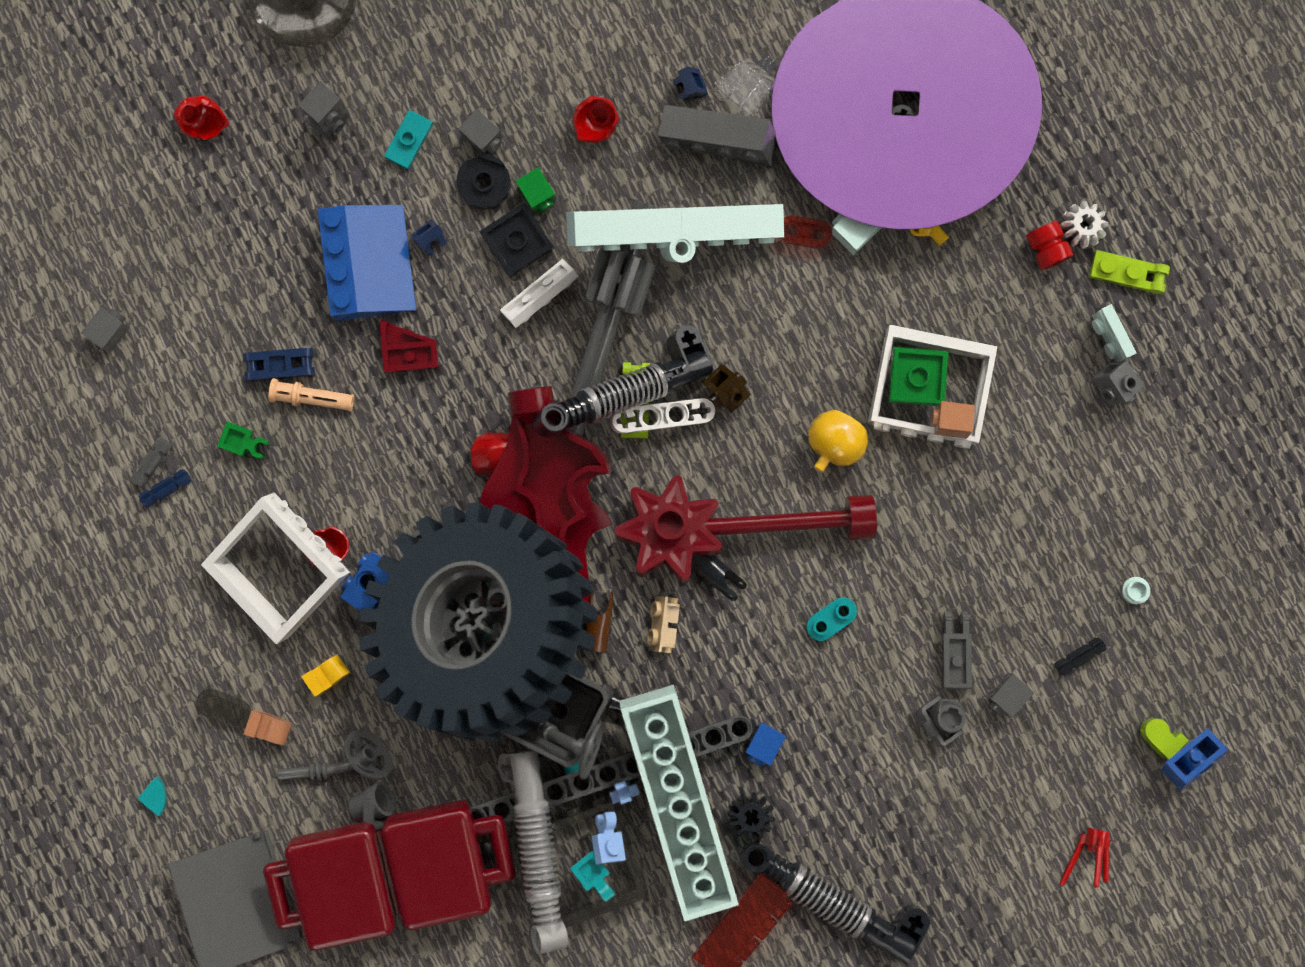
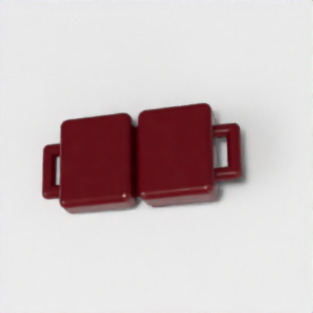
(418, 867)

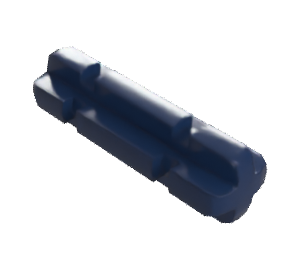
(164, 488)

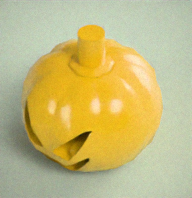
(837, 439)

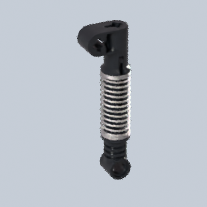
(654, 381)
(856, 918)

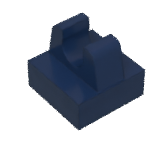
(693, 83)
(427, 234)

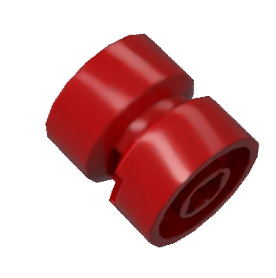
(1049, 245)

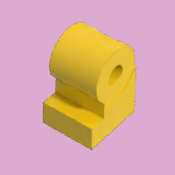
(326, 675)

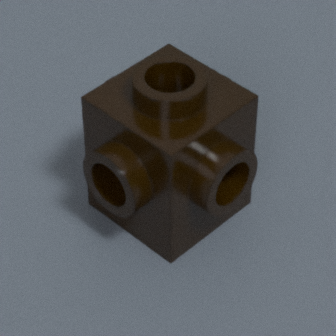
(731, 391)

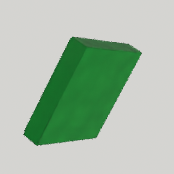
(918, 376)

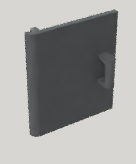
(229, 902)

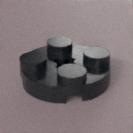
(491, 195)

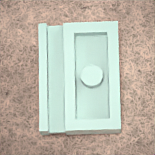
(1117, 341)

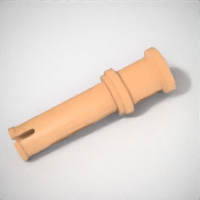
(296, 397)

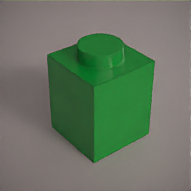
(536, 191)

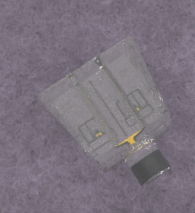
(747, 85)

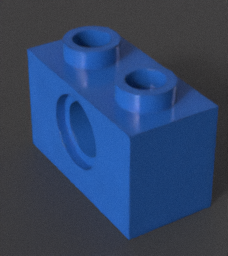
(354, 589)
(1194, 759)

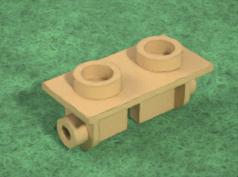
(662, 611)

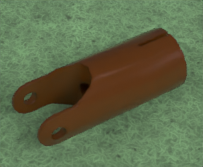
(601, 628)

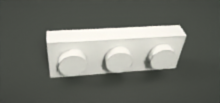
(539, 293)

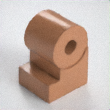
(267, 727)

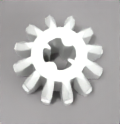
(1089, 234)

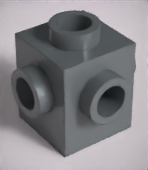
(1118, 383)

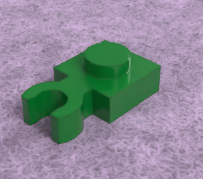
(239, 440)

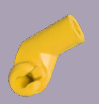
(935, 233)

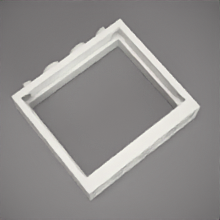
(940, 343)
(248, 596)

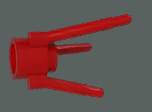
(1097, 842)

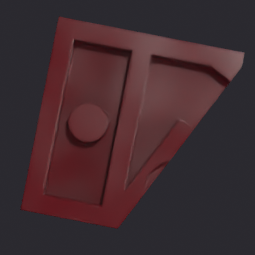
(406, 350)

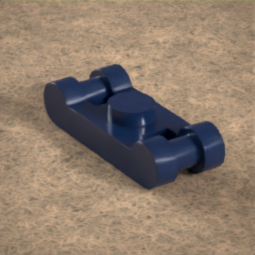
(278, 364)

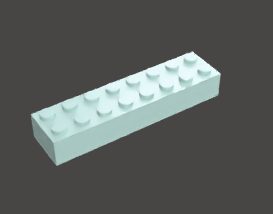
(678, 802)

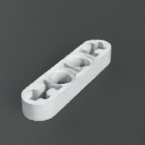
(662, 416)

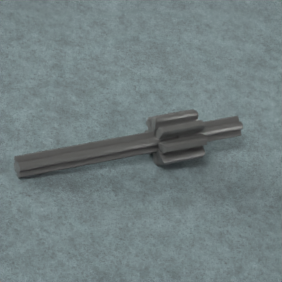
(619, 287)

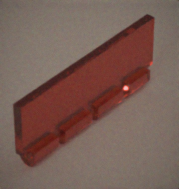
(737, 929)

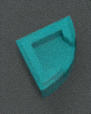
(154, 796)

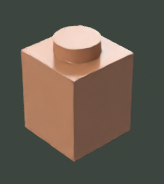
(953, 419)

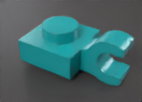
(593, 875)

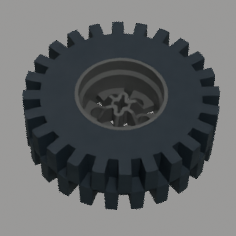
(518, 660)

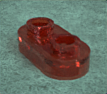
(804, 232)

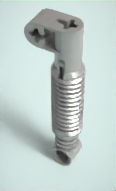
(530, 811)

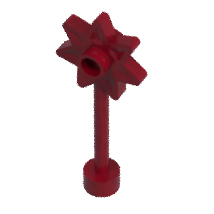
(676, 529)

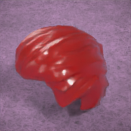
(200, 117)
(595, 119)

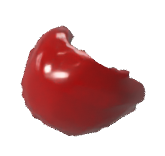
(487, 452)

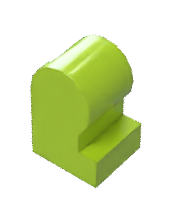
(1158, 736)

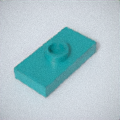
(408, 139)

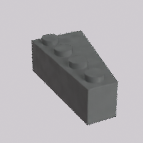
(719, 134)

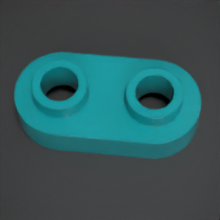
(832, 619)

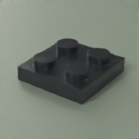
(516, 240)

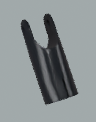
(715, 573)

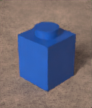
(764, 744)

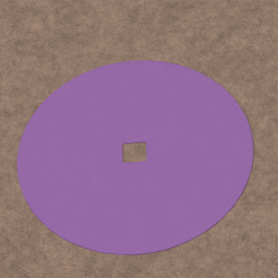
(896, 170)

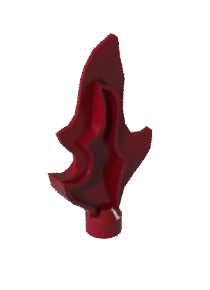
(549, 476)

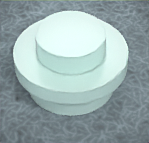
(1136, 590)

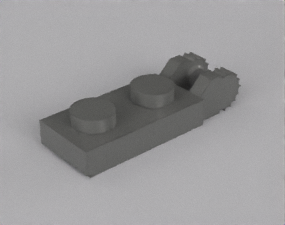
(956, 653)

